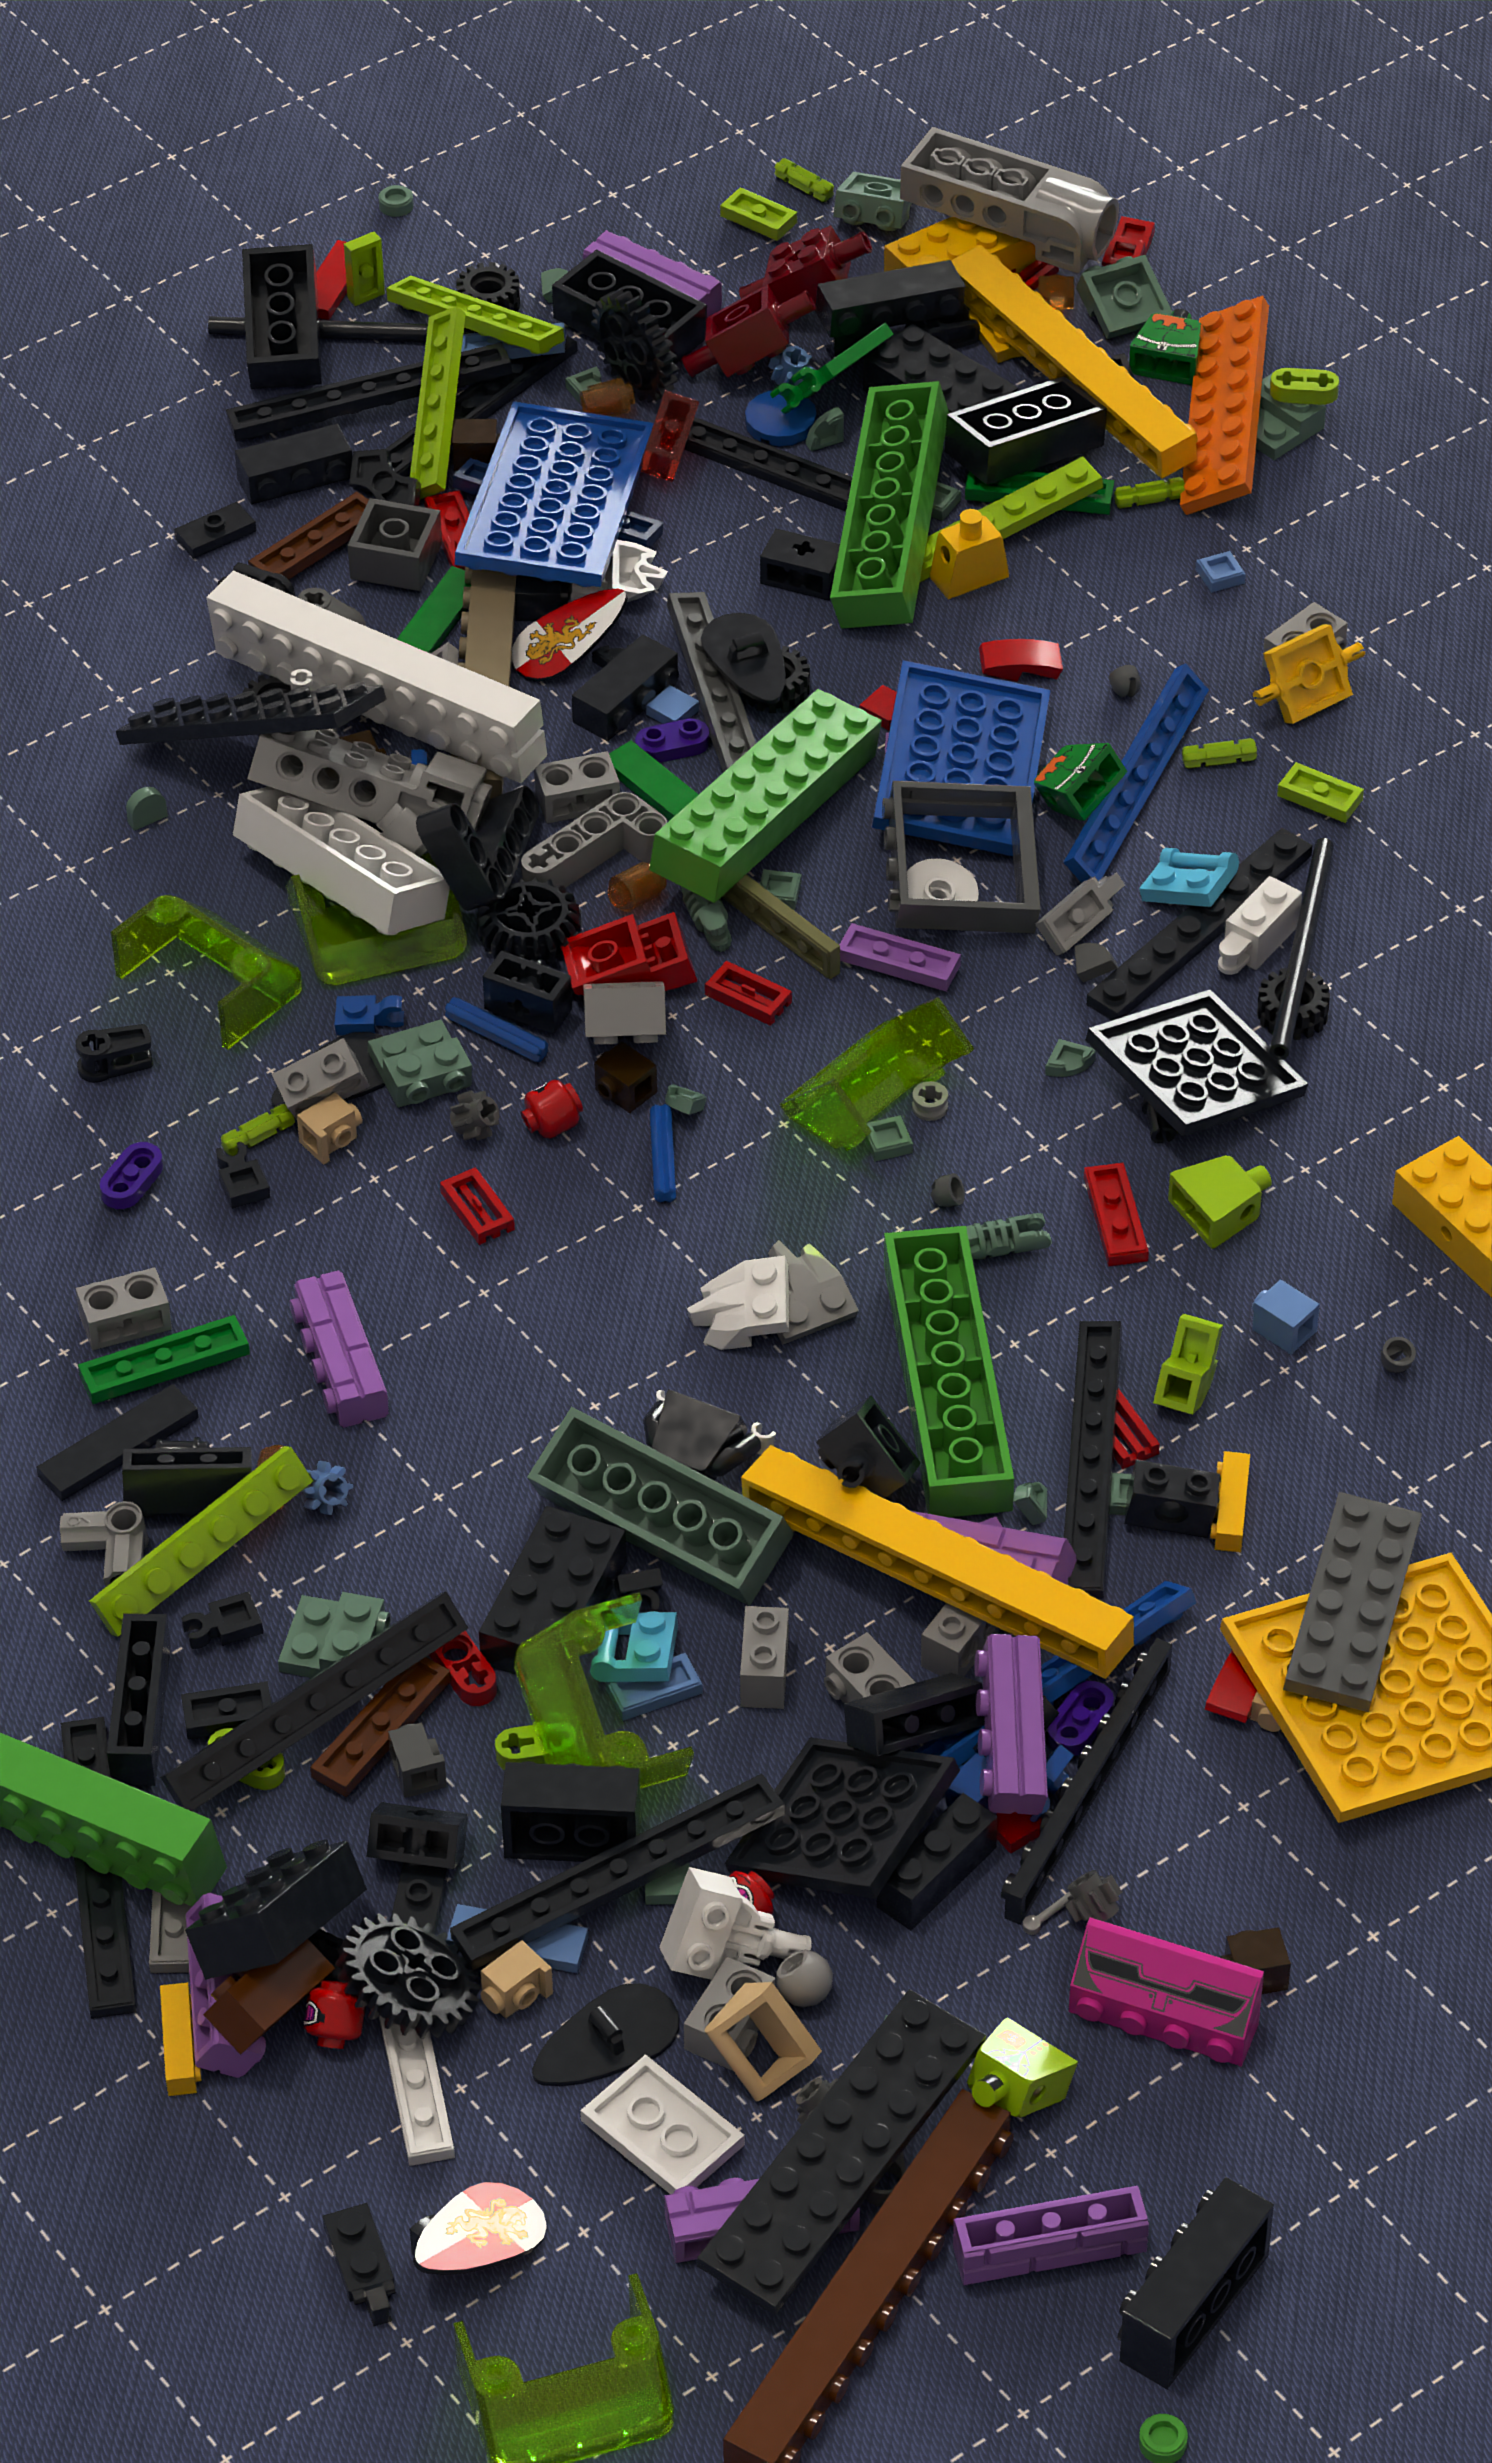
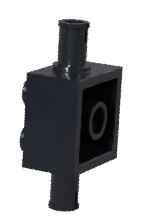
(867, 1450)

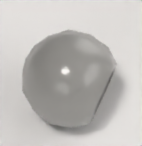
(804, 1978)

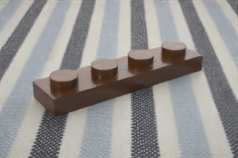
(313, 539)
(366, 1737)

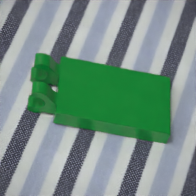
(815, 379)

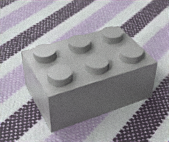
(624, 1010)

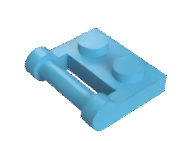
(1189, 886)
(648, 1650)

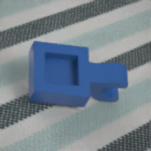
(364, 1013)
(1055, 1774)

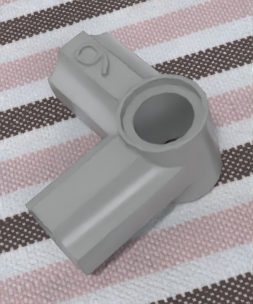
(117, 1530)

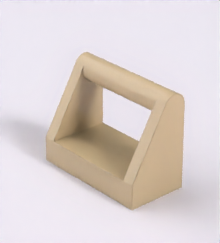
(778, 2026)

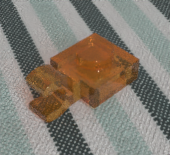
(1057, 291)

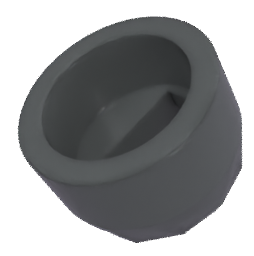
(1125, 681)
(948, 1191)
(1393, 1349)

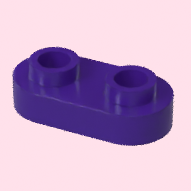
(674, 739)
(126, 1179)
(1076, 1720)

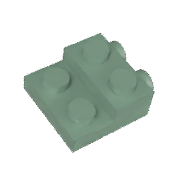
(871, 201)
(1122, 295)
(1285, 424)
(421, 1063)
(330, 1630)

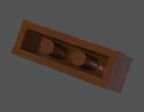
(265, 1995)

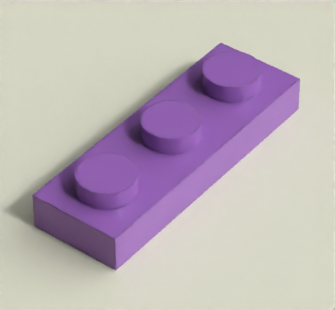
(899, 957)

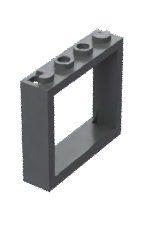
(963, 801)

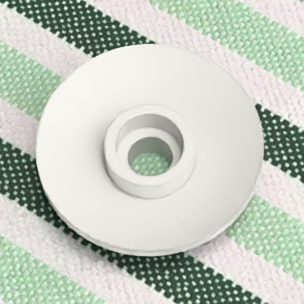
(942, 880)

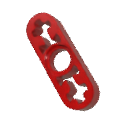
(475, 1661)

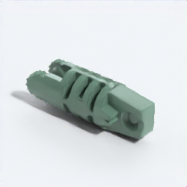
(709, 919)
(1013, 1235)

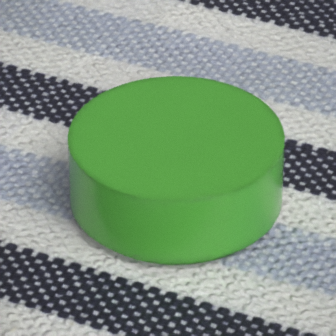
(1163, 2438)

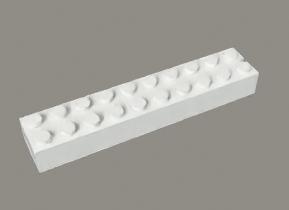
(423, 692)

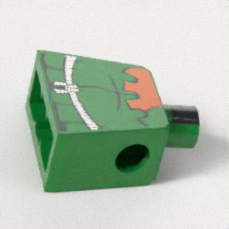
(1167, 347)
(1079, 778)

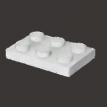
(662, 2126)

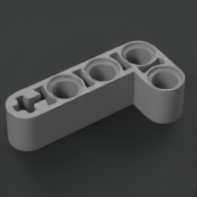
(593, 838)

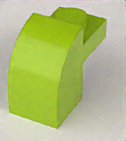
(1191, 1367)

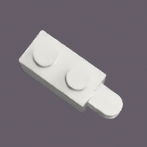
(1259, 926)

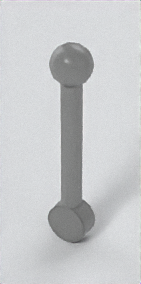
(1032, 1923)

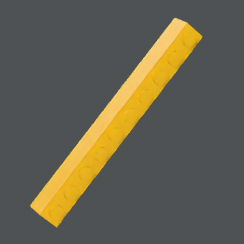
(1062, 350)
(941, 1562)

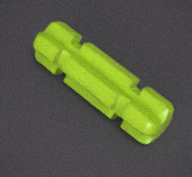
(804, 180)
(1149, 492)
(1219, 753)
(258, 1129)

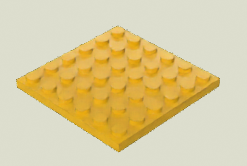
(1428, 1706)

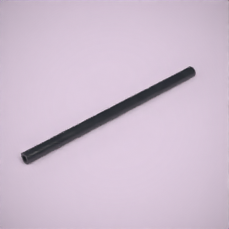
(338, 329)
(1301, 949)

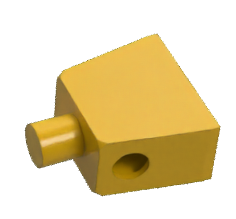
(968, 555)

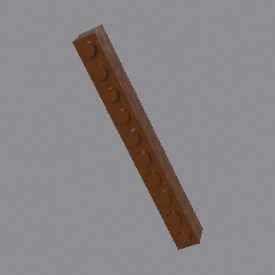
(870, 2285)

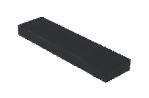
(104, 1448)

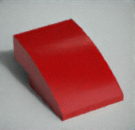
(630, 954)

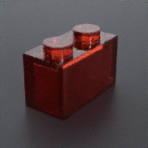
(669, 435)

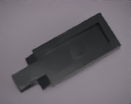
(361, 2260)

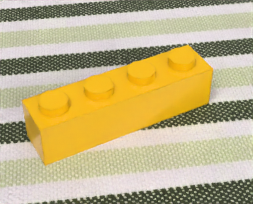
(1232, 1502)
(178, 2040)

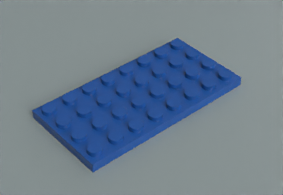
(554, 495)

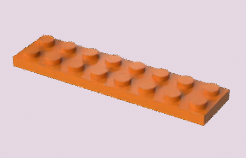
(1226, 405)

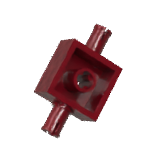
(809, 261)
(748, 332)

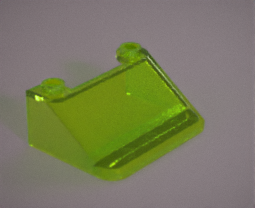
(352, 950)

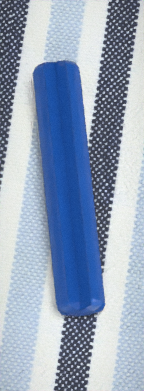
(496, 1029)
(662, 1153)

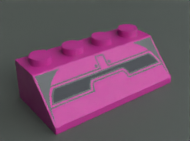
(1166, 1992)

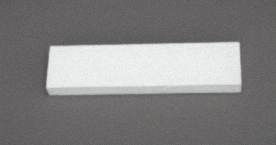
(418, 2095)

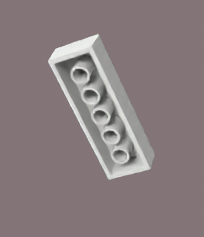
(343, 859)

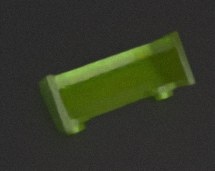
(265, 976)
(875, 1073)
(563, 1703)
(577, 2409)

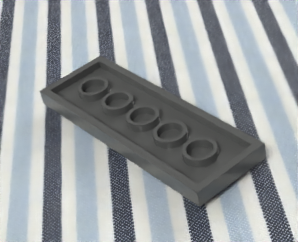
(1352, 1602)

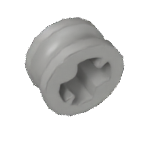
(930, 1111)

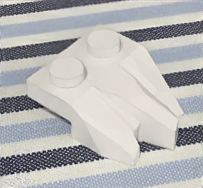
(628, 570)
(744, 1303)

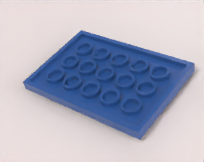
(964, 732)

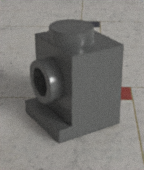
(416, 1760)

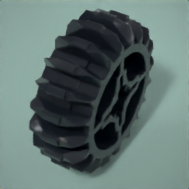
(530, 921)

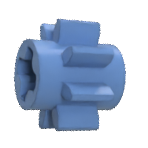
(788, 364)
(327, 1488)

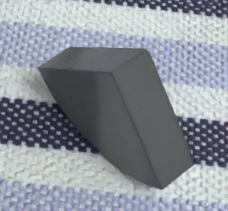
(1093, 961)

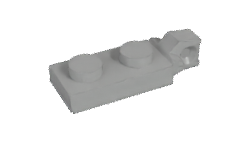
(1079, 912)

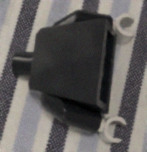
(701, 1434)

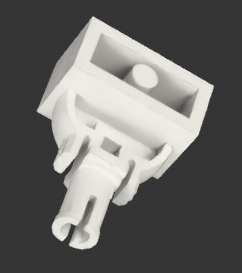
(719, 1923)

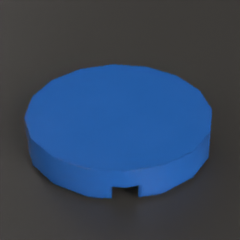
(768, 422)

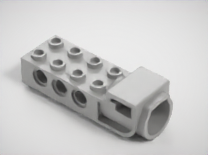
(1051, 207)
(363, 780)

